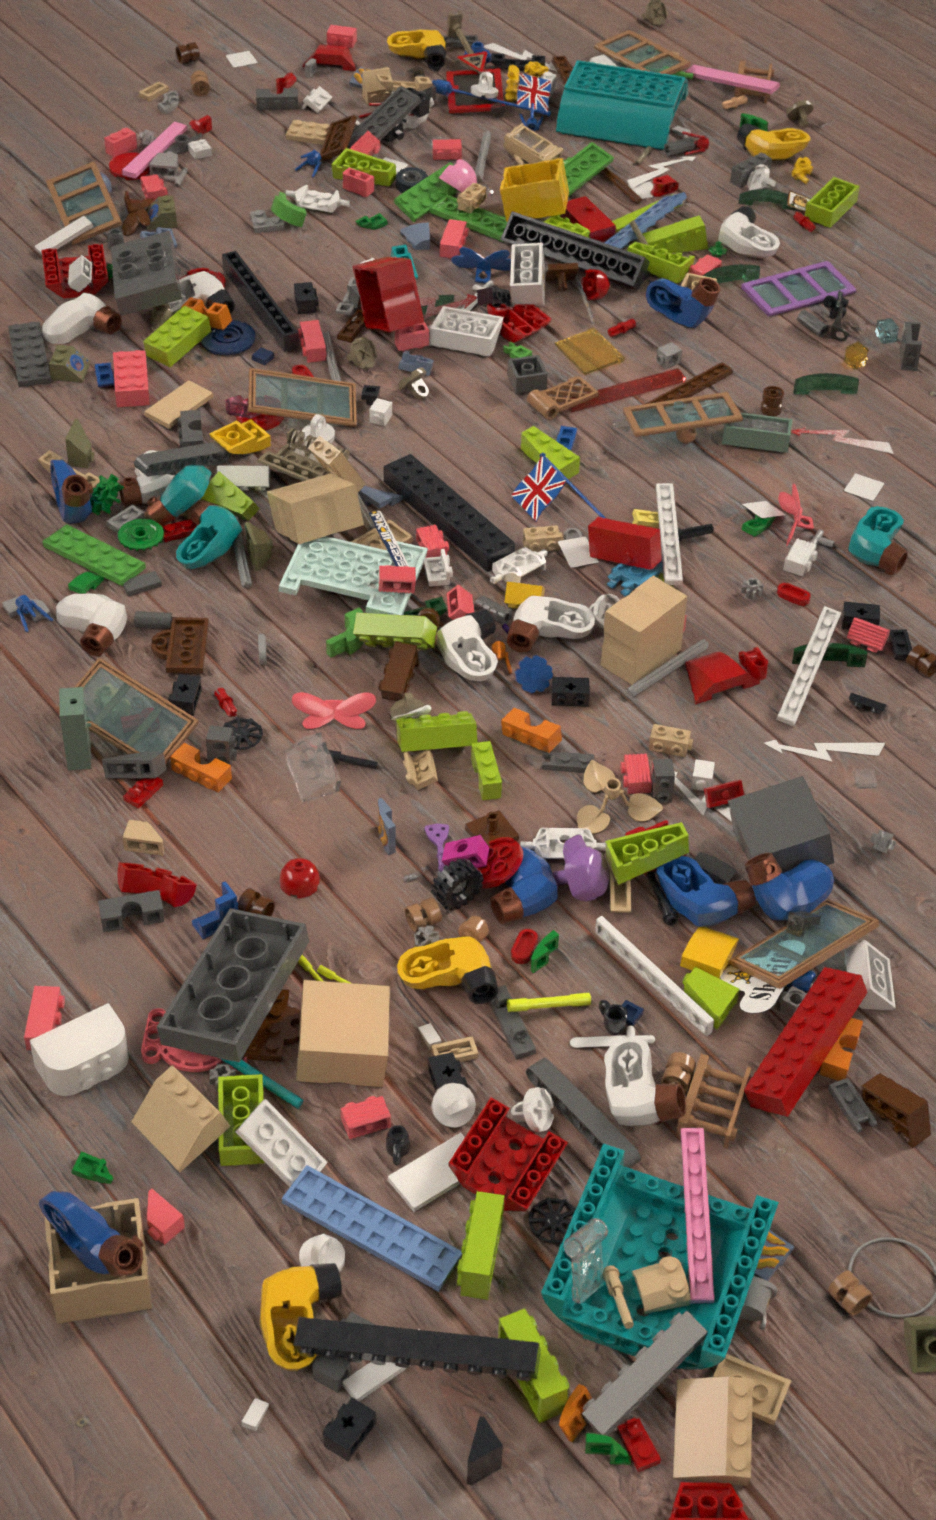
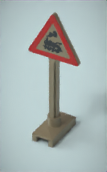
(473, 60)

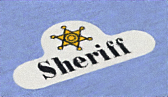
(758, 994)

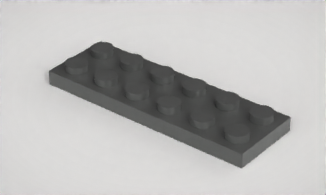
(387, 115)
(29, 354)

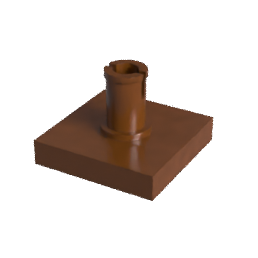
(561, 273)
(491, 827)

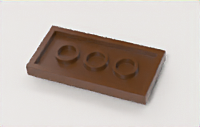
(338, 137)

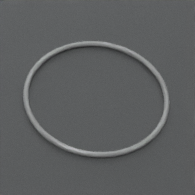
(910, 1244)

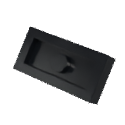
(900, 643)
(860, 701)

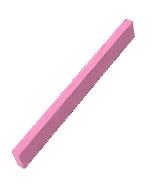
(733, 79)
(159, 145)
(697, 1216)

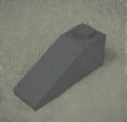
(135, 765)

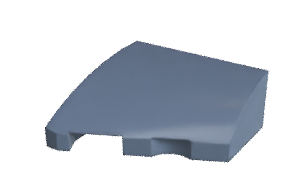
(417, 235)
(413, 362)
(378, 497)

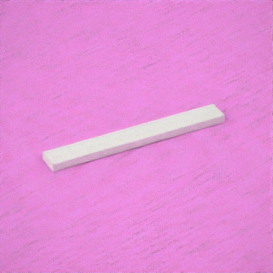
(669, 534)
(808, 666)
(654, 976)

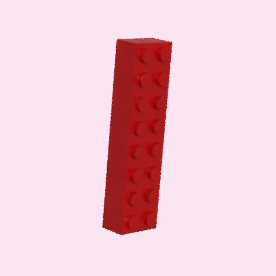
(805, 1041)

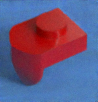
(202, 125)

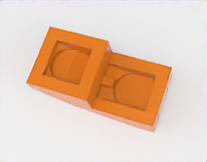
(571, 1418)

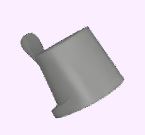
(758, 1300)

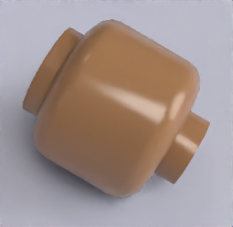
(474, 927)

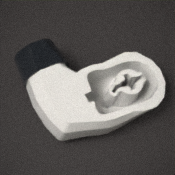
(746, 238)
(203, 287)
(464, 647)

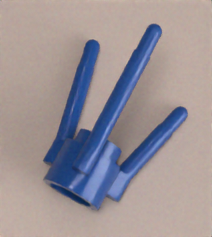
(531, 123)
(313, 158)
(26, 606)

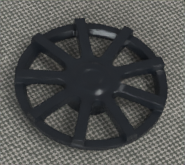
(242, 733)
(553, 1220)

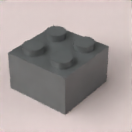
(527, 374)

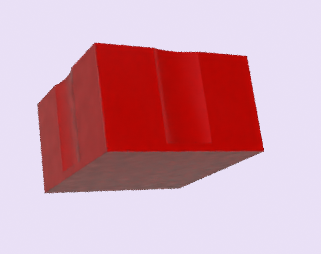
(388, 293)

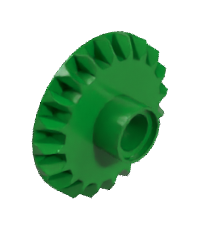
(140, 534)

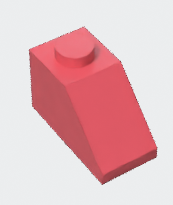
(162, 1218)

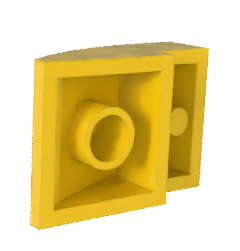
(242, 438)
(709, 951)

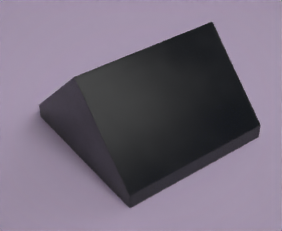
(485, 1453)

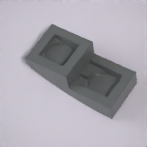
(715, 868)

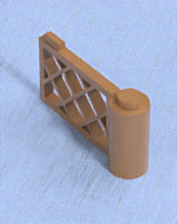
(548, 405)

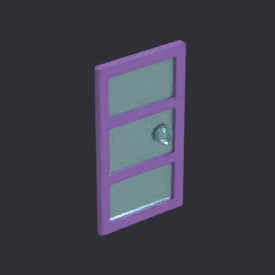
(797, 288)

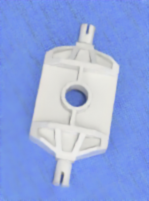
(317, 200)
(517, 565)
(549, 844)

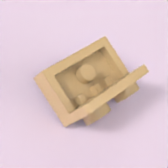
(420, 769)

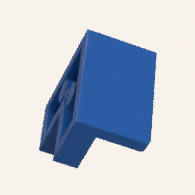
(209, 923)

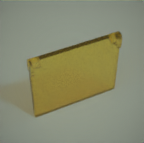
(589, 351)

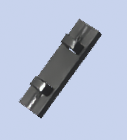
(512, 1025)

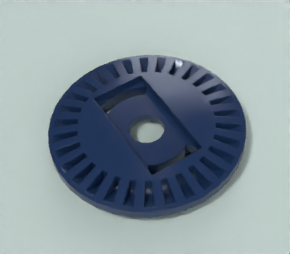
(242, 339)

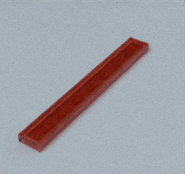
(632, 388)

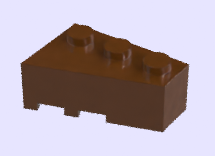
(399, 671)
(899, 1106)

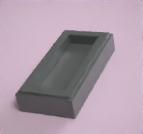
(142, 583)

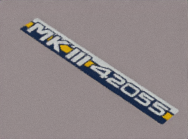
(584, 298)
(388, 539)

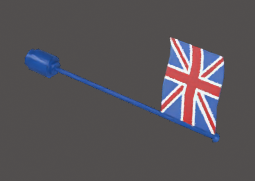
(530, 91)
(542, 487)

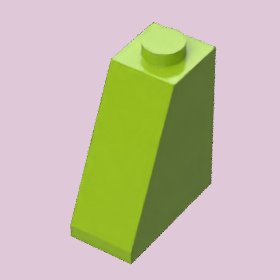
(711, 994)

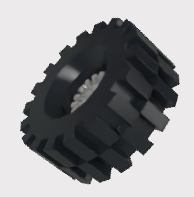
(457, 884)

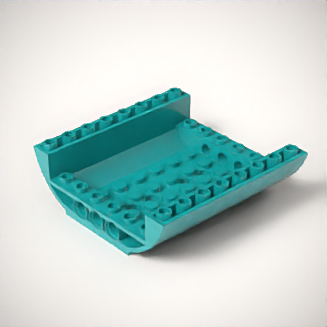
(620, 104)
(638, 1218)

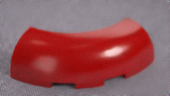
(139, 879)

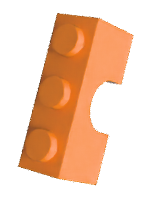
(218, 313)
(543, 736)
(187, 762)
(838, 1061)

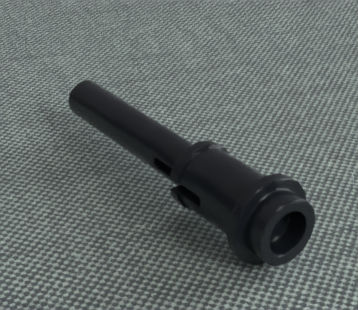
(338, 757)
(670, 917)

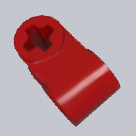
(664, 185)
(754, 663)

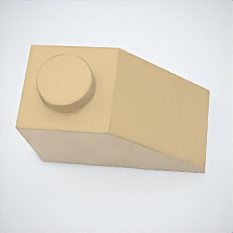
(142, 838)

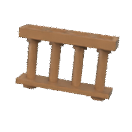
(743, 70)
(698, 1087)

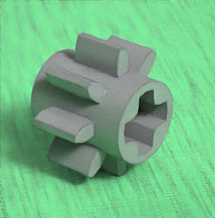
(146, 137)
(752, 588)
(883, 841)
(426, 936)
(220, 1071)

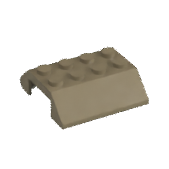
(297, 459)

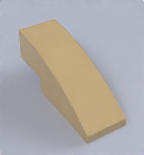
(619, 895)

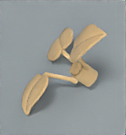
(598, 778)

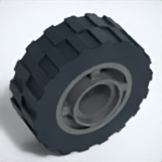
(409, 177)

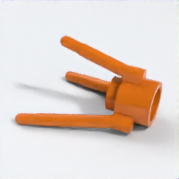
(499, 650)

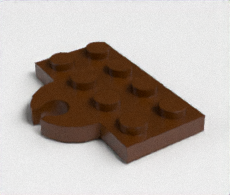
(182, 645)
(275, 1031)

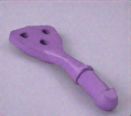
(438, 841)

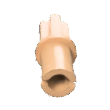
(734, 102)

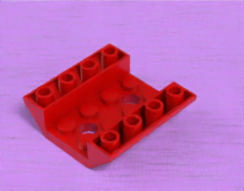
(57, 272)
(487, 1153)

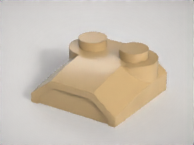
(662, 1285)

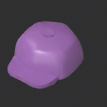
(584, 870)

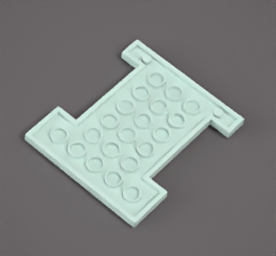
(349, 571)

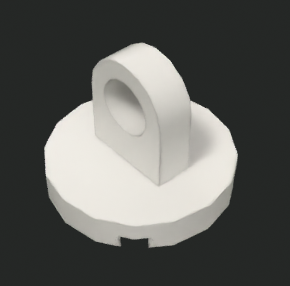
(485, 88)
(760, 178)
(319, 428)
(602, 604)
(453, 1105)
(535, 1109)
(322, 1250)

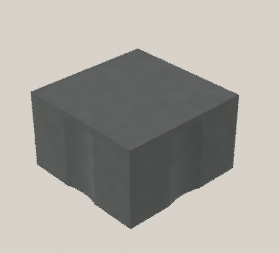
(782, 822)

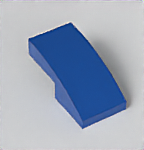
(104, 374)
(567, 436)

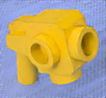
(535, 69)
(801, 169)

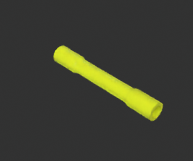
(525, 1004)

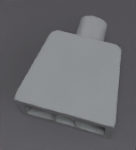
(164, 164)

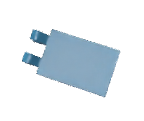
(632, 576)

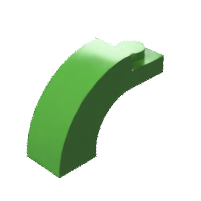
(287, 211)
(347, 640)

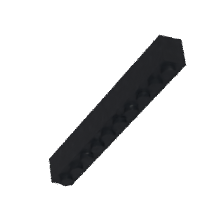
(260, 301)
(418, 1348)

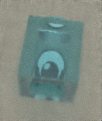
(886, 330)

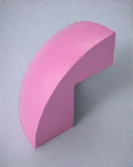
(459, 176)

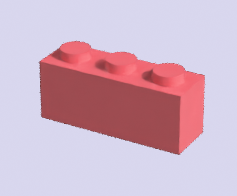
(453, 238)
(312, 341)
(43, 1012)

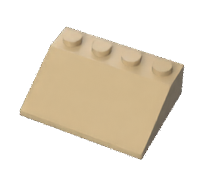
(178, 1119)
(713, 1430)

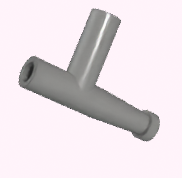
(176, 179)
(817, 539)

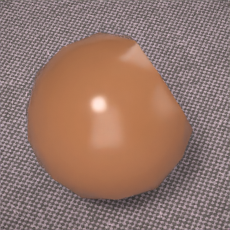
(686, 436)

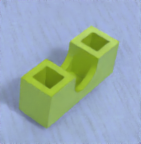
(487, 769)

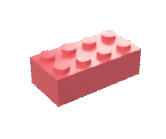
(131, 378)

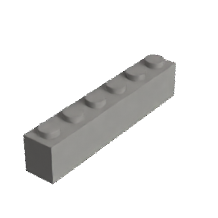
(645, 1374)

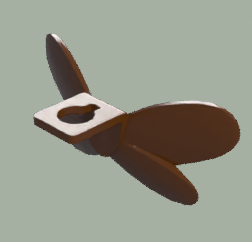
(136, 215)

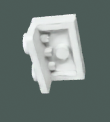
(317, 99)
(438, 570)

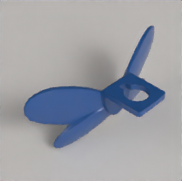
(471, 259)

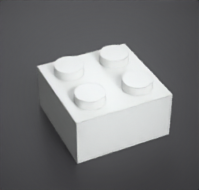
(199, 149)

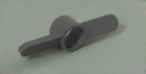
(181, 143)

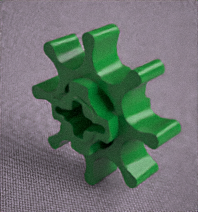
(105, 494)

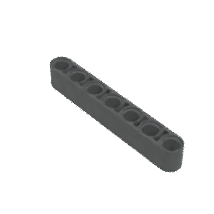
(177, 459)
(580, 1110)

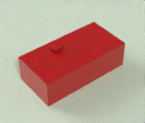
(591, 217)
(624, 543)

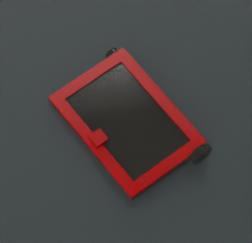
(464, 103)

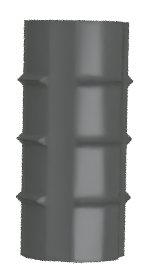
(679, 146)
(812, 323)
(498, 612)
(153, 620)

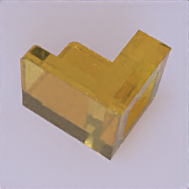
(856, 355)

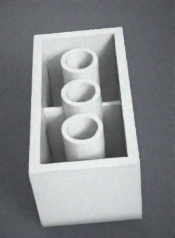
(527, 274)
(81, 1052)

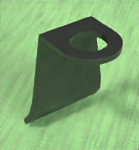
(836, 327)

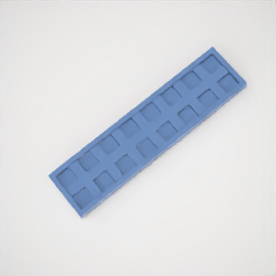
(646, 220)
(372, 1227)

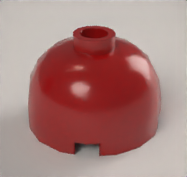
(595, 284)
(299, 878)

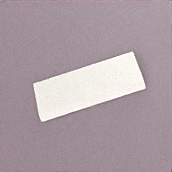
(279, 1143)
(427, 1175)

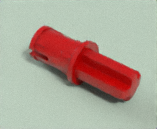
(804, 221)
(622, 327)
(225, 702)

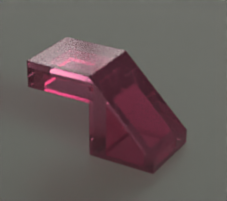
(238, 407)

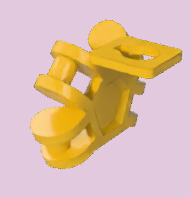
(512, 84)

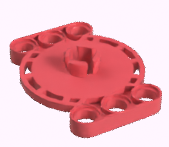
(179, 1058)

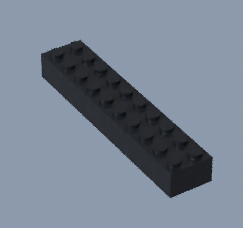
(569, 247)
(448, 511)

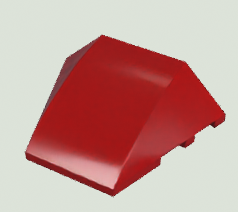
(333, 55)
(519, 321)
(715, 674)
(707, 1502)

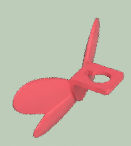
(791, 505)
(324, 711)

